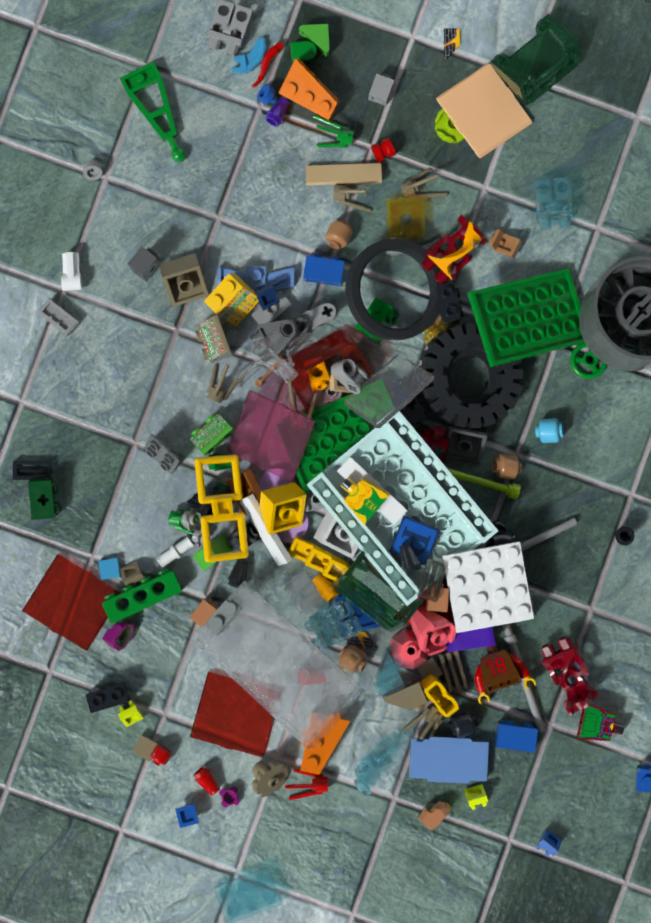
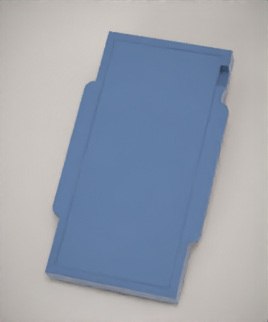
(448, 759)

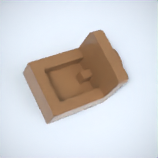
(505, 244)

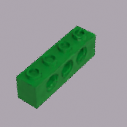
(117, 613)

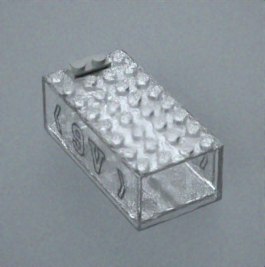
(278, 665)

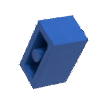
(323, 270)
(516, 736)

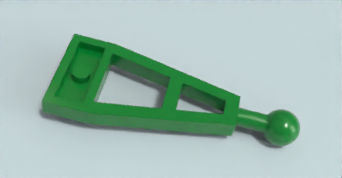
(140, 80)

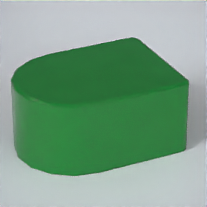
(304, 50)

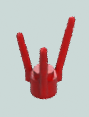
(319, 784)

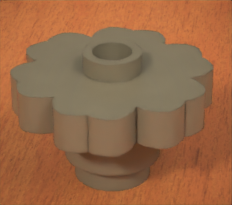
(268, 777)

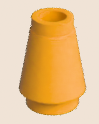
(324, 588)

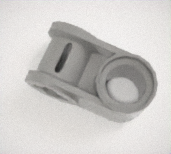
(316, 316)
(349, 375)

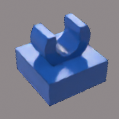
(187, 815)
(549, 842)

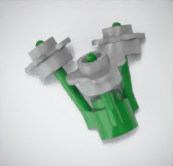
(187, 518)

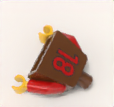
(499, 671)

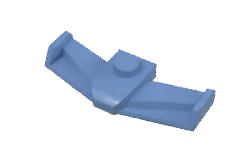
(257, 276)

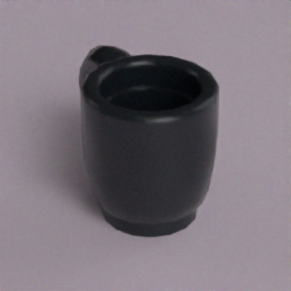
(501, 537)

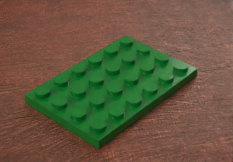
(527, 317)
(332, 435)

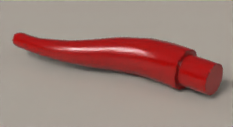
(270, 54)

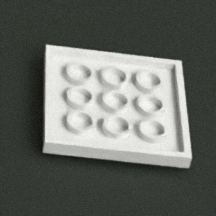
(488, 587)

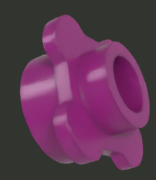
(234, 798)

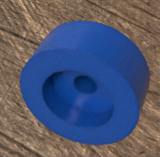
(266, 95)

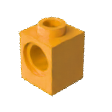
(320, 382)

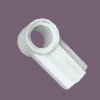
(71, 277)

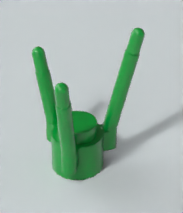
(344, 134)

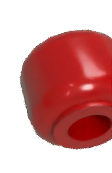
(160, 755)

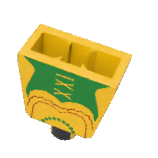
(364, 498)

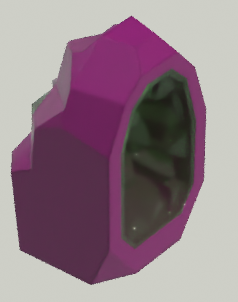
(119, 635)

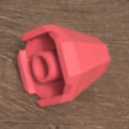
(432, 631)
(399, 647)

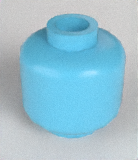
(550, 430)

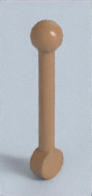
(259, 383)

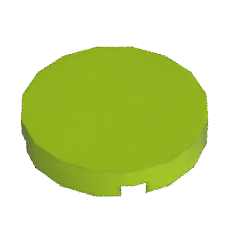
(445, 128)

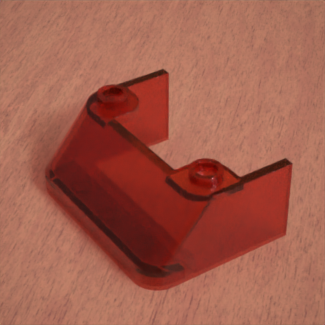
(335, 343)

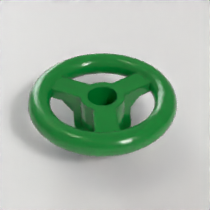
(573, 360)

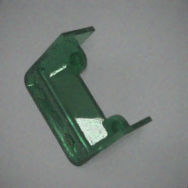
(373, 595)

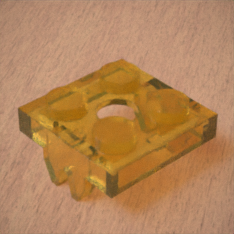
(396, 208)

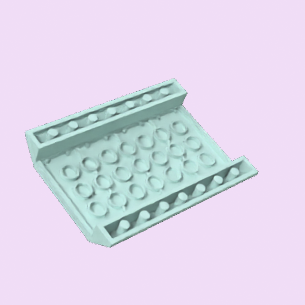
(422, 484)

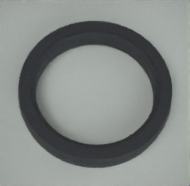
(354, 298)

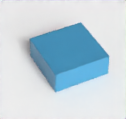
(109, 568)

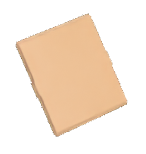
(484, 110)

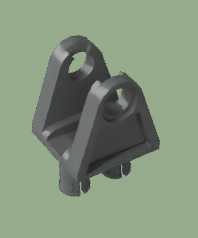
(288, 331)

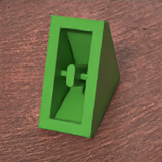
(318, 35)
(218, 545)

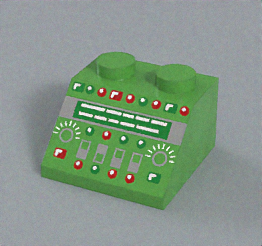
(211, 434)

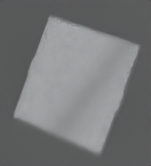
(389, 390)

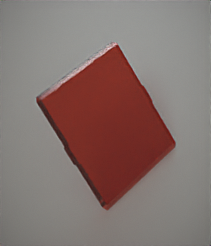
(70, 602)
(231, 717)

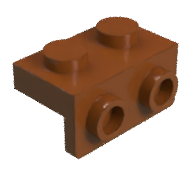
(249, 487)

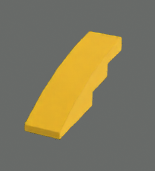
(317, 558)

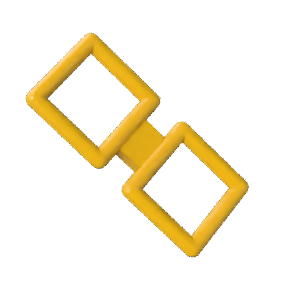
(221, 508)

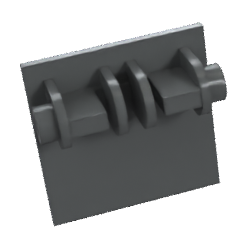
(156, 449)

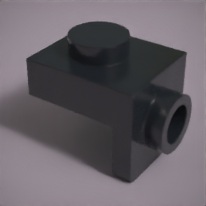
(252, 537)

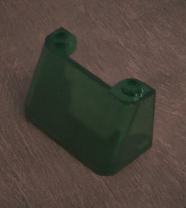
(540, 61)

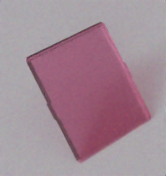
(271, 436)

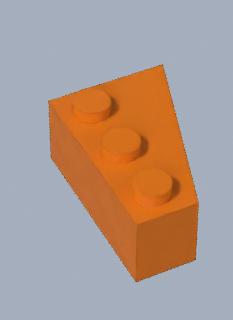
(308, 91)
(316, 758)

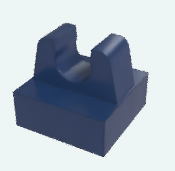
(266, 296)

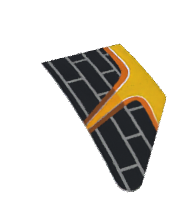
(451, 41)
(362, 641)

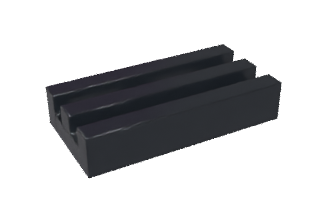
(48, 470)

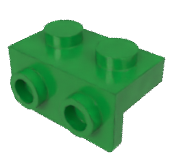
(383, 314)

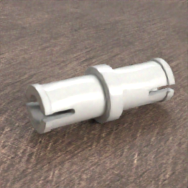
(175, 551)

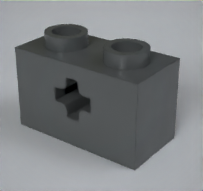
(144, 263)

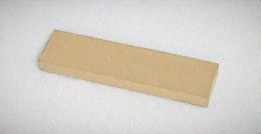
(343, 174)

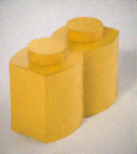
(439, 695)

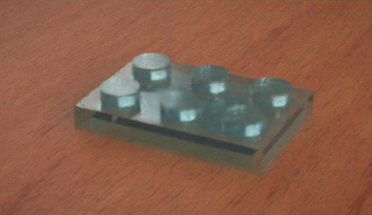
(247, 895)

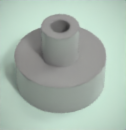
(92, 170)

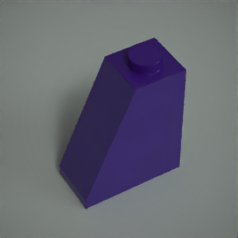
(472, 639)

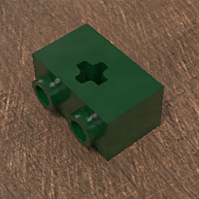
(38, 507)

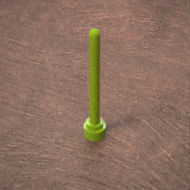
(511, 490)

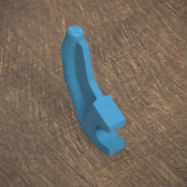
(252, 59)

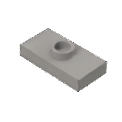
(272, 312)
(58, 316)

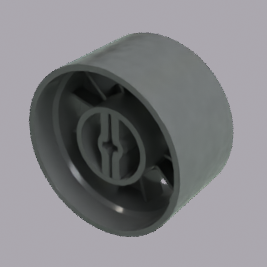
(596, 308)

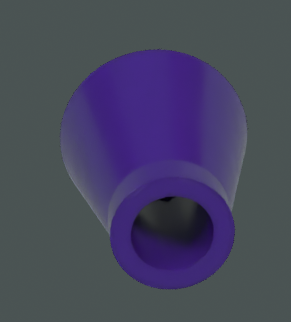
(277, 113)

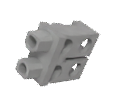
(229, 34)

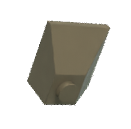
(408, 698)

